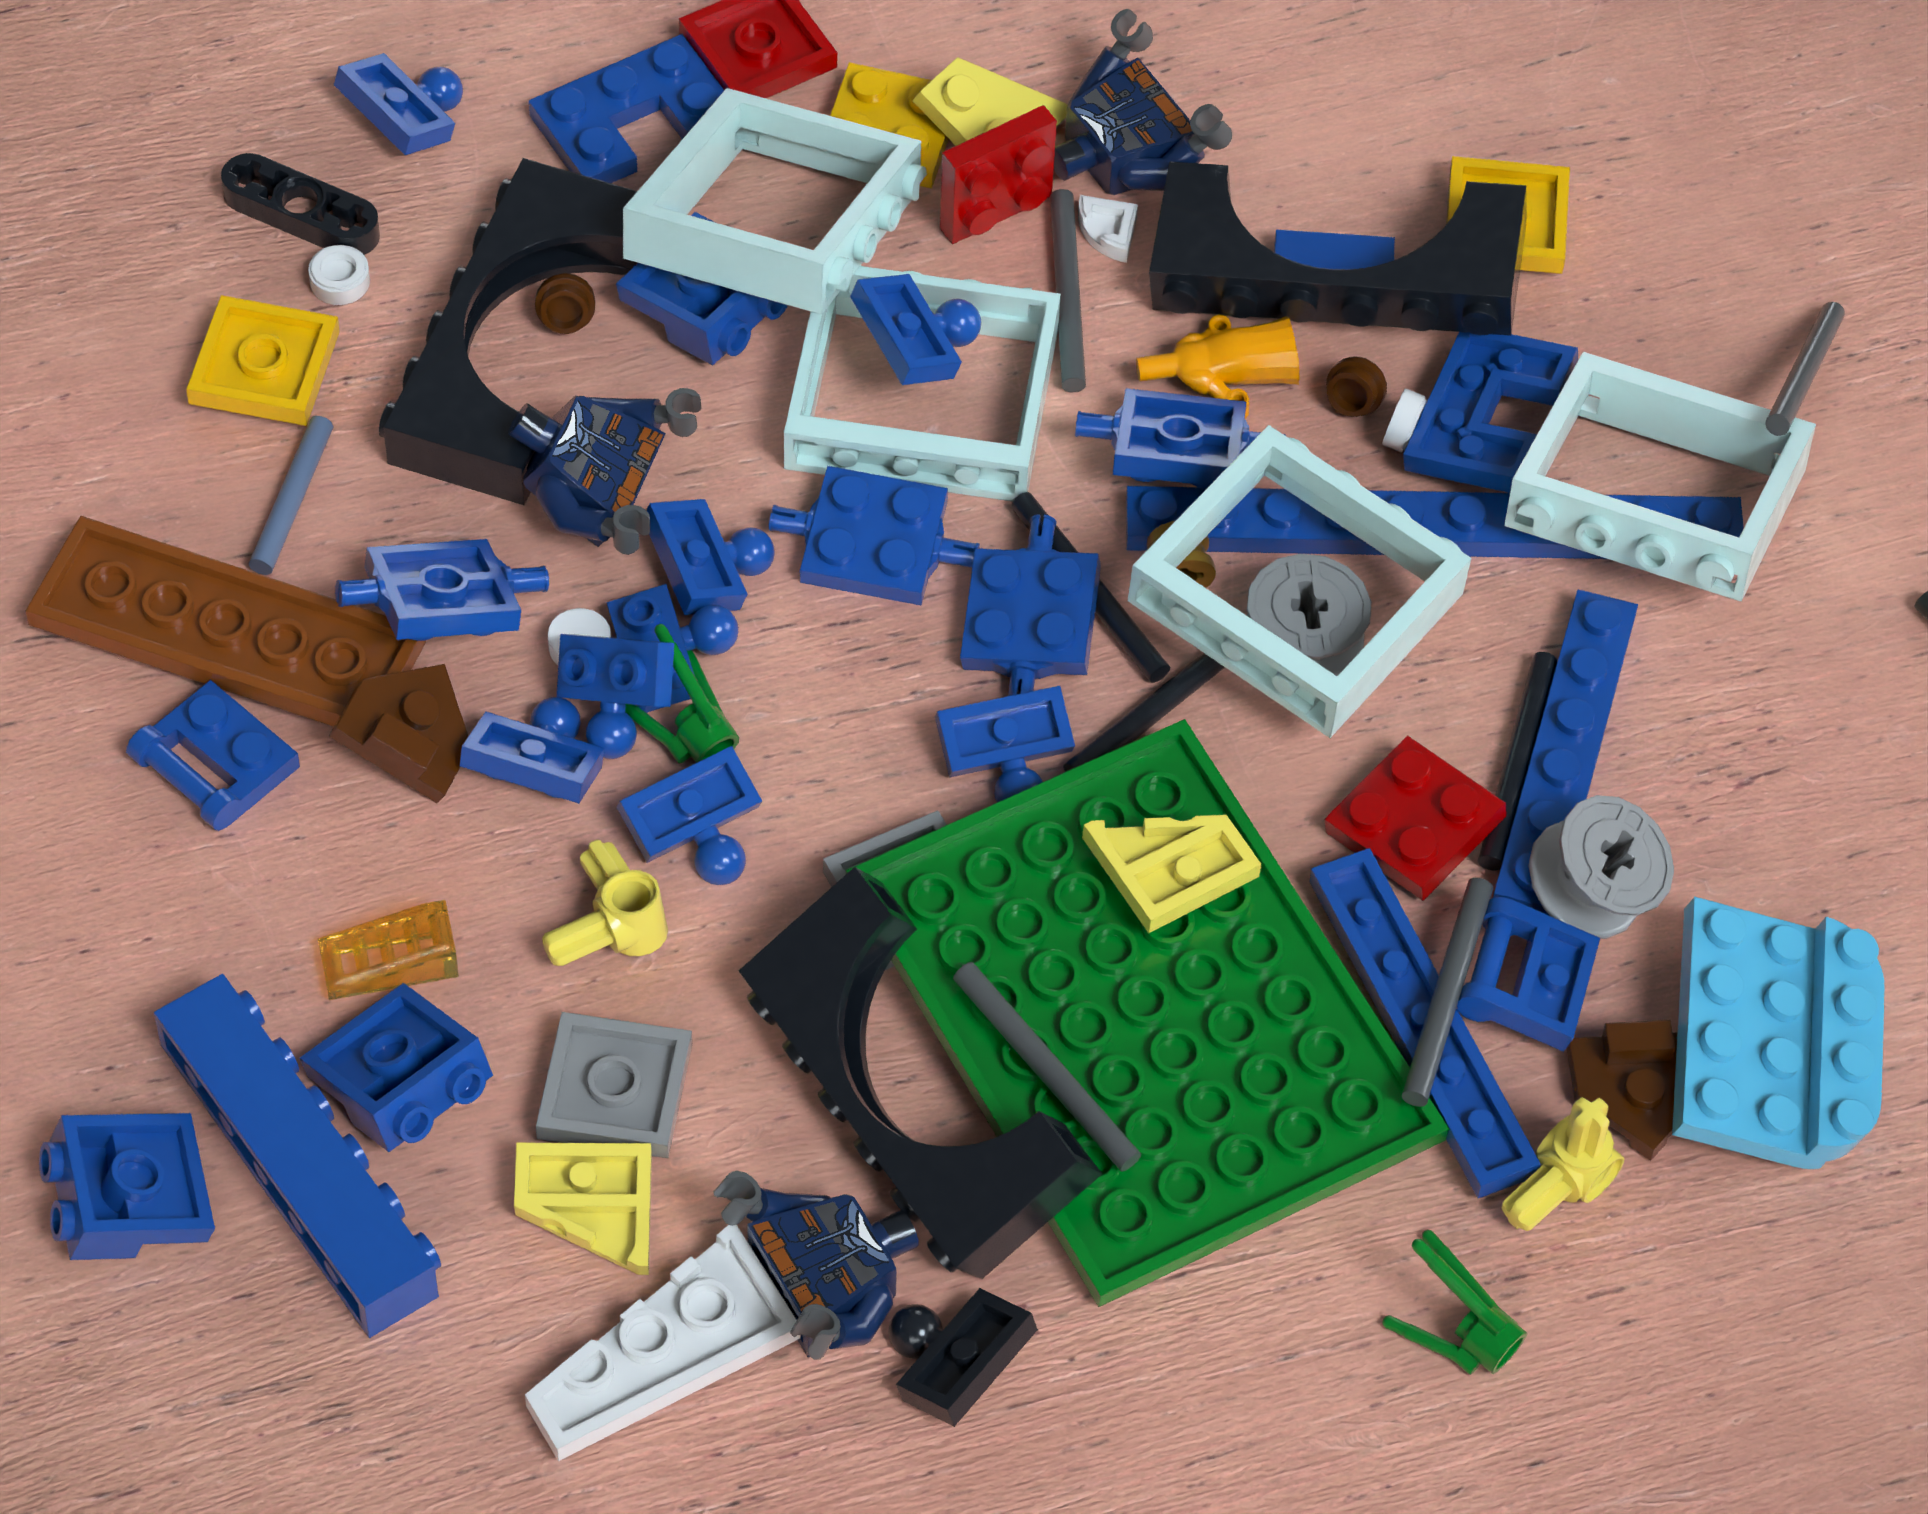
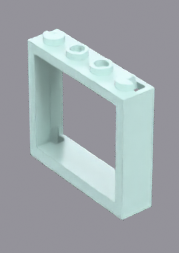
(667, 238)
(1676, 416)
(922, 457)
(1254, 651)

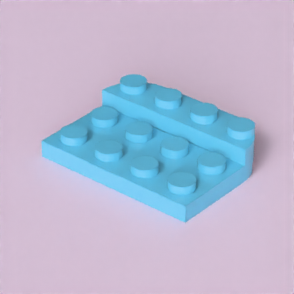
(1777, 1035)

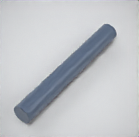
(291, 495)

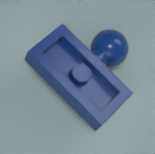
(404, 112)
(907, 331)
(699, 561)
(710, 630)
(616, 675)
(1006, 736)
(537, 754)
(692, 808)

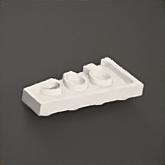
(685, 1336)

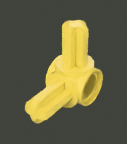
(625, 912)
(1574, 1165)

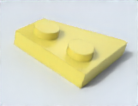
(973, 100)
(1172, 863)
(589, 1196)

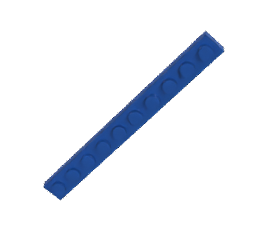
(1472, 520)

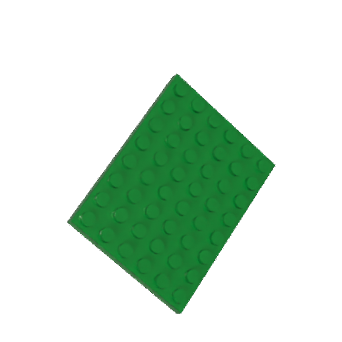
(1210, 1042)

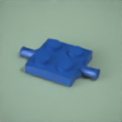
(1171, 436)
(873, 535)
(442, 589)
(1031, 610)

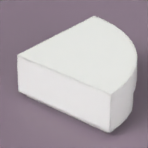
(1108, 225)

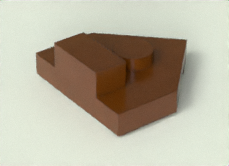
(407, 727)
(1634, 1075)

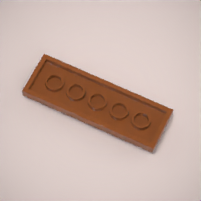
(214, 622)

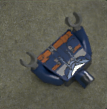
(1127, 124)
(597, 459)
(822, 1259)

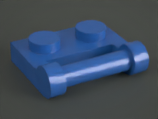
(226, 742)
(1549, 979)

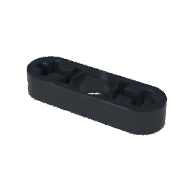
(286, 184)

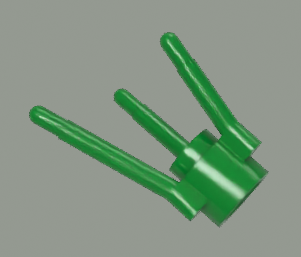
(701, 724)
(1486, 1331)

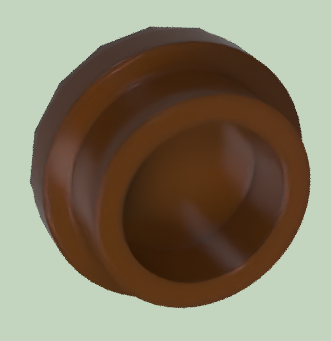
(565, 303)
(1356, 386)

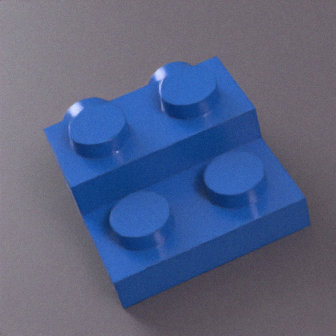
(696, 313)
(399, 1067)
(125, 1183)

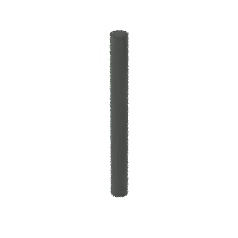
(1068, 286)
(1805, 369)
(1447, 992)
(1047, 1066)

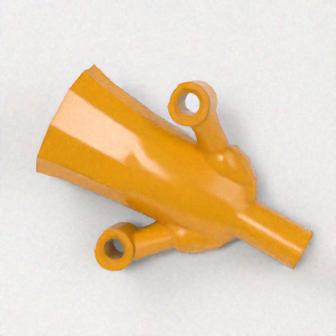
(1228, 357)

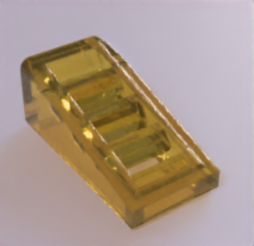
(415, 968)

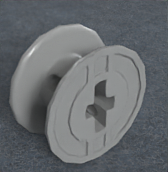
(1313, 607)
(1601, 866)

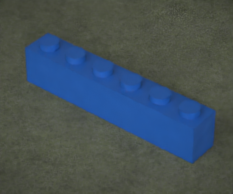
(298, 1154)

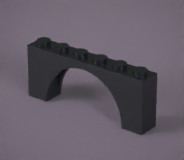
(1451, 283)
(445, 415)
(819, 991)

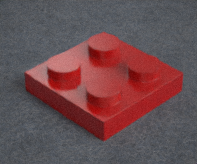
(759, 44)
(997, 174)
(1416, 817)

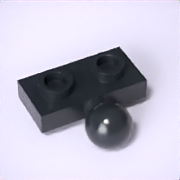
(962, 1358)

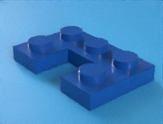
(585, 114)
(1454, 428)

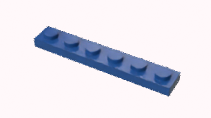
(1568, 732)
(1401, 985)

